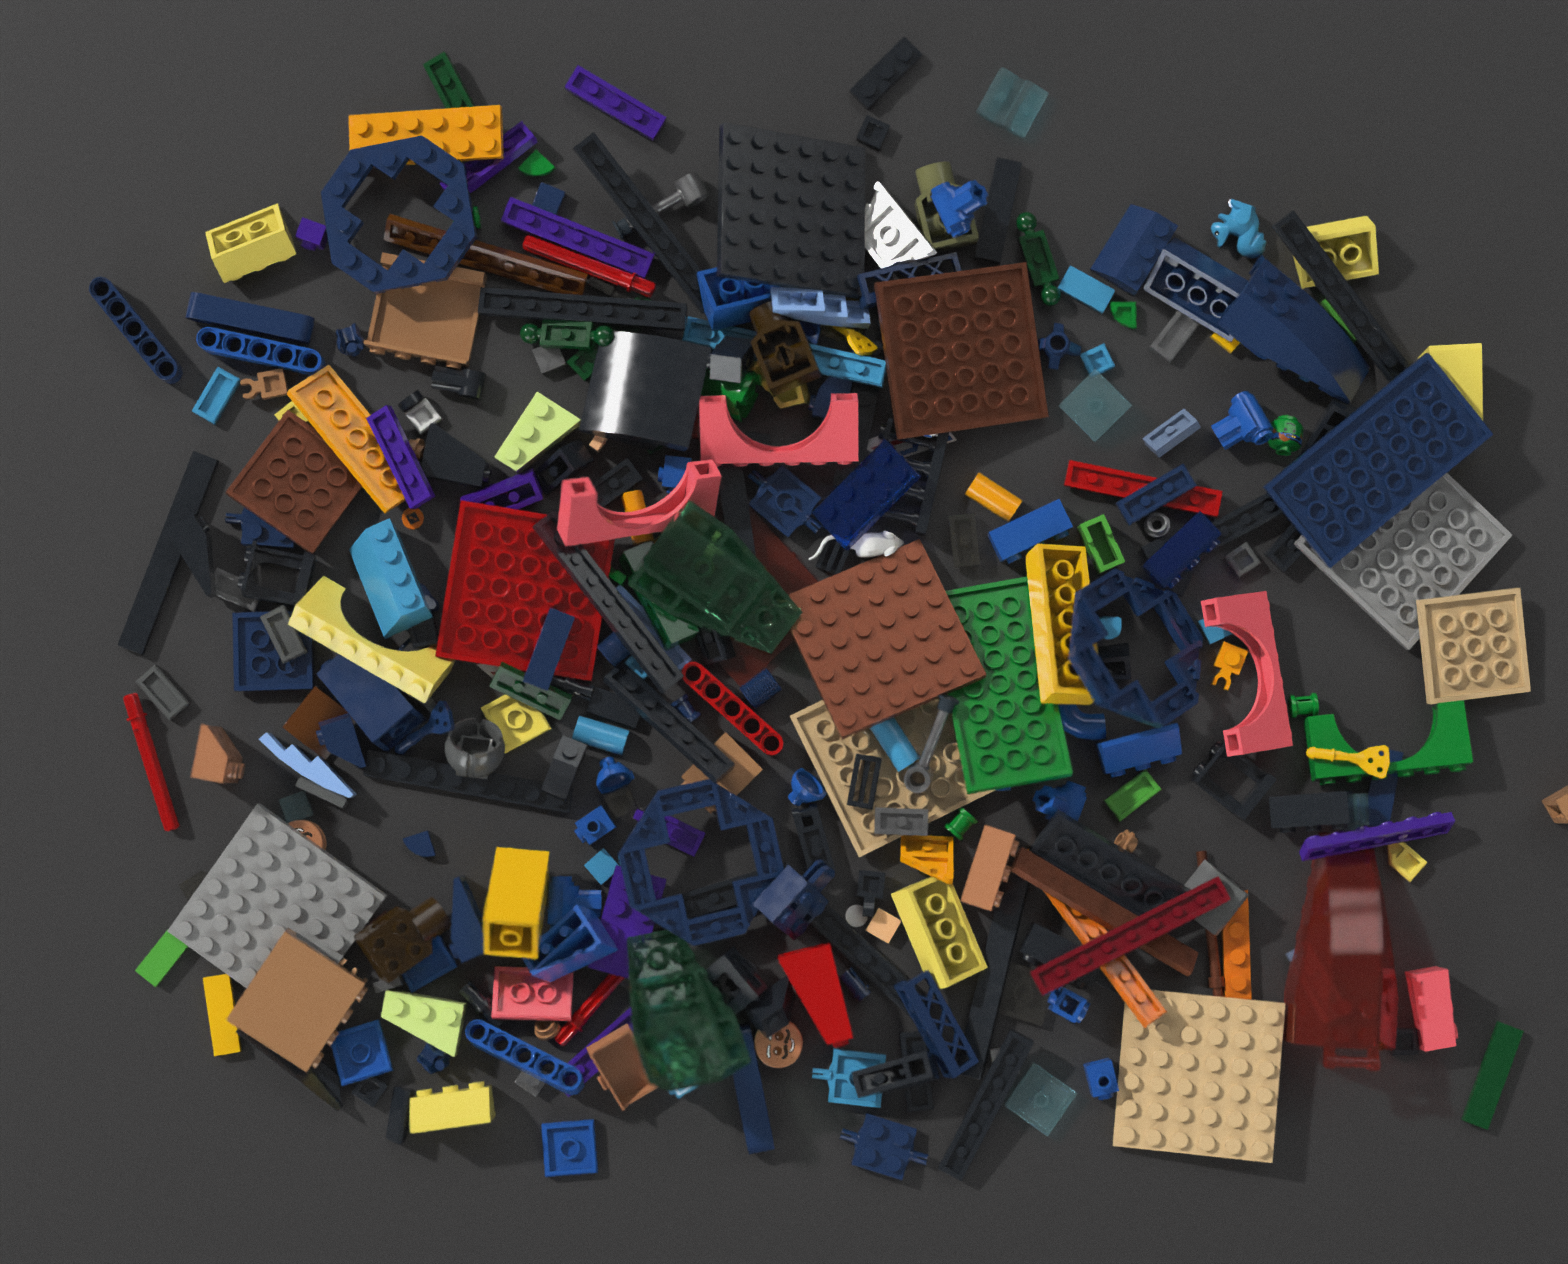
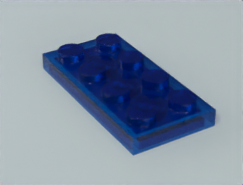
(866, 494)

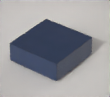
(549, 198)

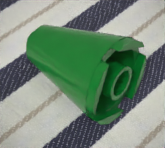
(739, 396)

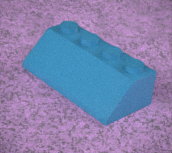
(389, 579)

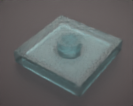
(1095, 405)
(1040, 1099)

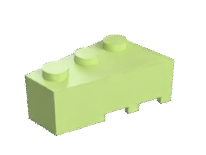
(535, 433)
(427, 1017)

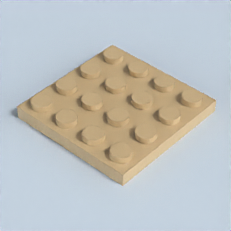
(1473, 645)

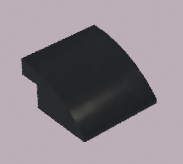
(645, 391)

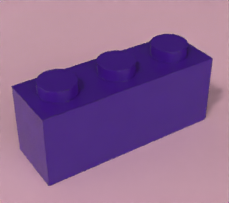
(509, 493)

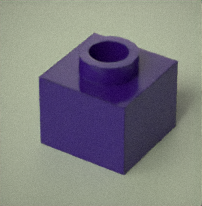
(311, 234)

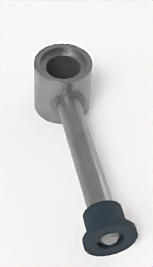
(689, 190)
(945, 707)

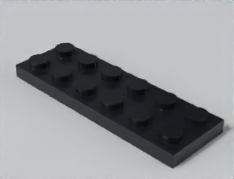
(1104, 865)

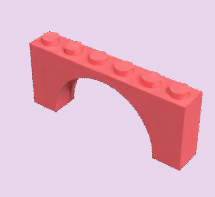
(832, 441)
(585, 521)
(1268, 721)

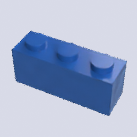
(1030, 530)

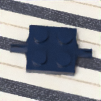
(784, 501)
(258, 530)
(883, 1146)

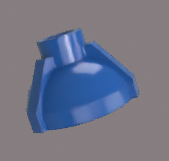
(612, 775)
(805, 788)

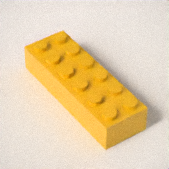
(1053, 579)

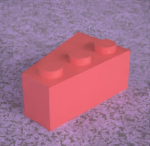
(1432, 1007)

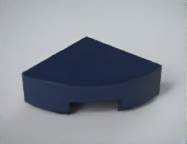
(420, 844)

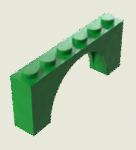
(1445, 747)

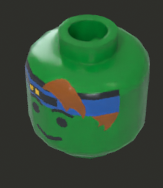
(1287, 435)

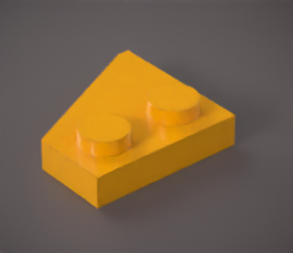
(929, 855)

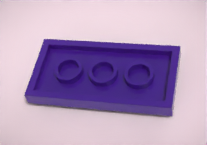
(623, 922)

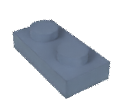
(1171, 433)

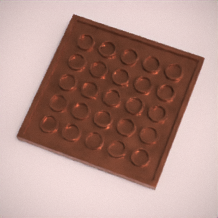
(961, 350)
(882, 639)

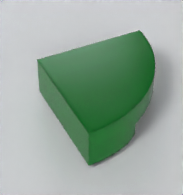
(536, 165)
(1124, 313)
(617, 576)

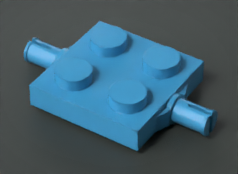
(840, 1077)

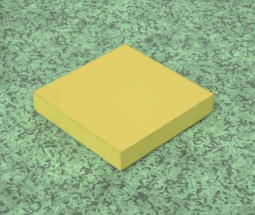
(516, 721)

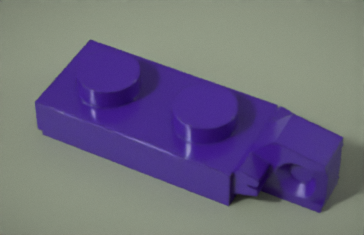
(680, 834)

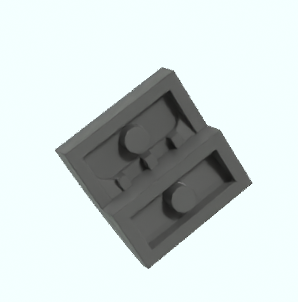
(1217, 918)

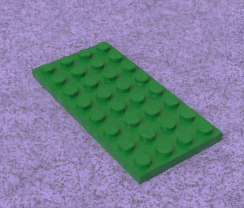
(1000, 721)

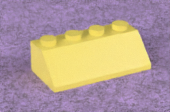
(939, 931)

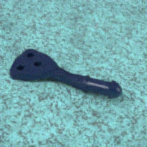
(440, 722)

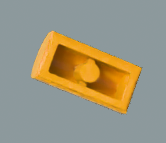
(993, 497)
(632, 502)

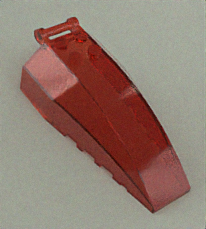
(1343, 964)

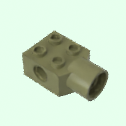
(927, 215)

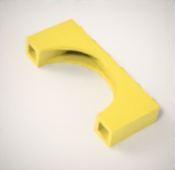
(322, 619)

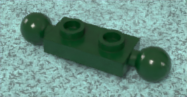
(1038, 258)
(566, 334)

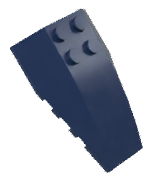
(1290, 328)

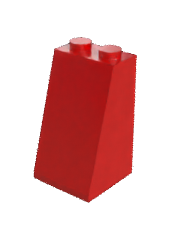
(818, 986)

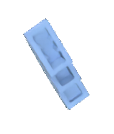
(819, 308)
(316, 770)

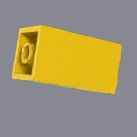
(516, 903)

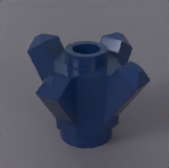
(1057, 346)

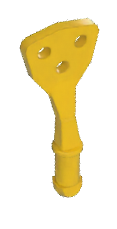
(859, 343)
(1359, 759)

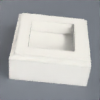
(422, 415)

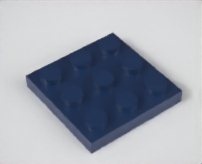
(258, 662)

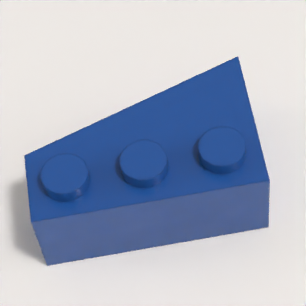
(571, 945)

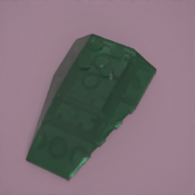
(714, 580)
(679, 1017)

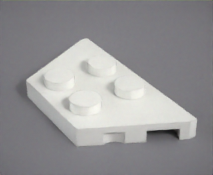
(891, 234)

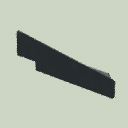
(321, 1080)

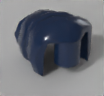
(350, 340)
(433, 1059)

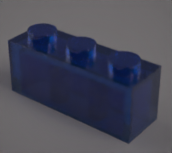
(1182, 551)

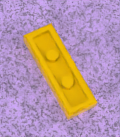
(219, 1005)

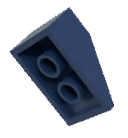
(467, 922)

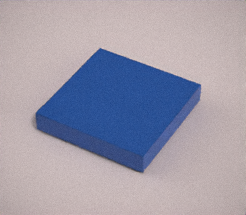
(431, 967)
(361, 1053)
(569, 1147)

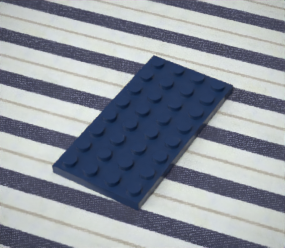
(1378, 460)

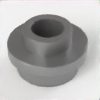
(1157, 518)

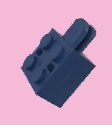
(795, 899)

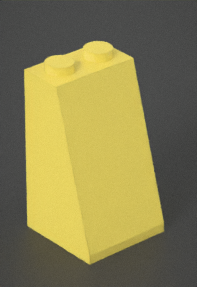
(1464, 368)

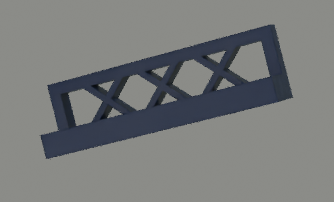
(868, 299)
(928, 1030)

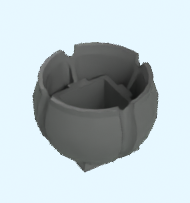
(474, 748)

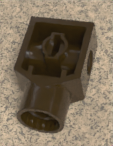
(782, 350)
(402, 938)

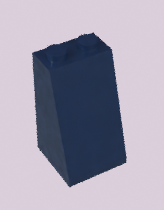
(374, 704)

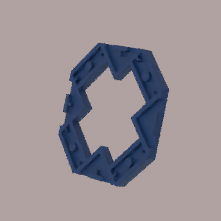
(390, 160)
(1088, 629)
(652, 831)

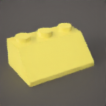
(250, 243)
(1349, 245)
(451, 1107)

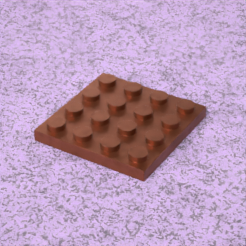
(296, 483)

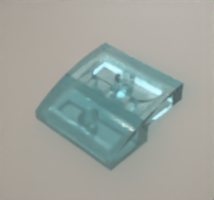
(1012, 102)

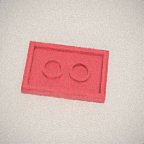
(526, 997)

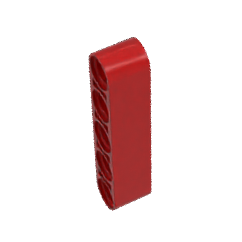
(721, 701)

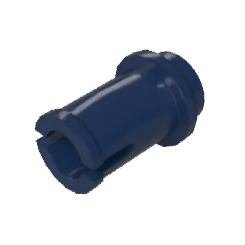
(855, 984)

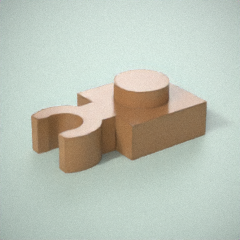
(269, 384)

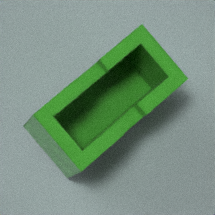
(1100, 544)

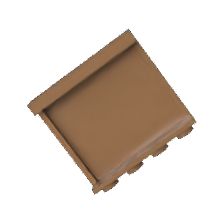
(428, 319)
(297, 1001)

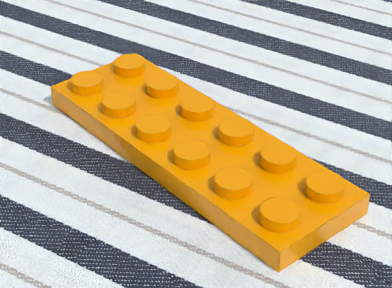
(461, 132)
(344, 427)

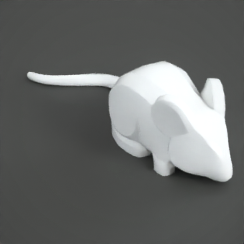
(870, 544)

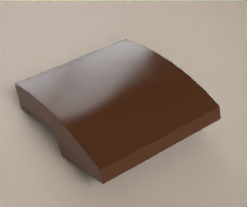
(305, 719)

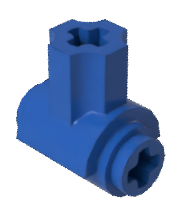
(957, 205)
(1244, 422)
(1068, 799)
(564, 895)

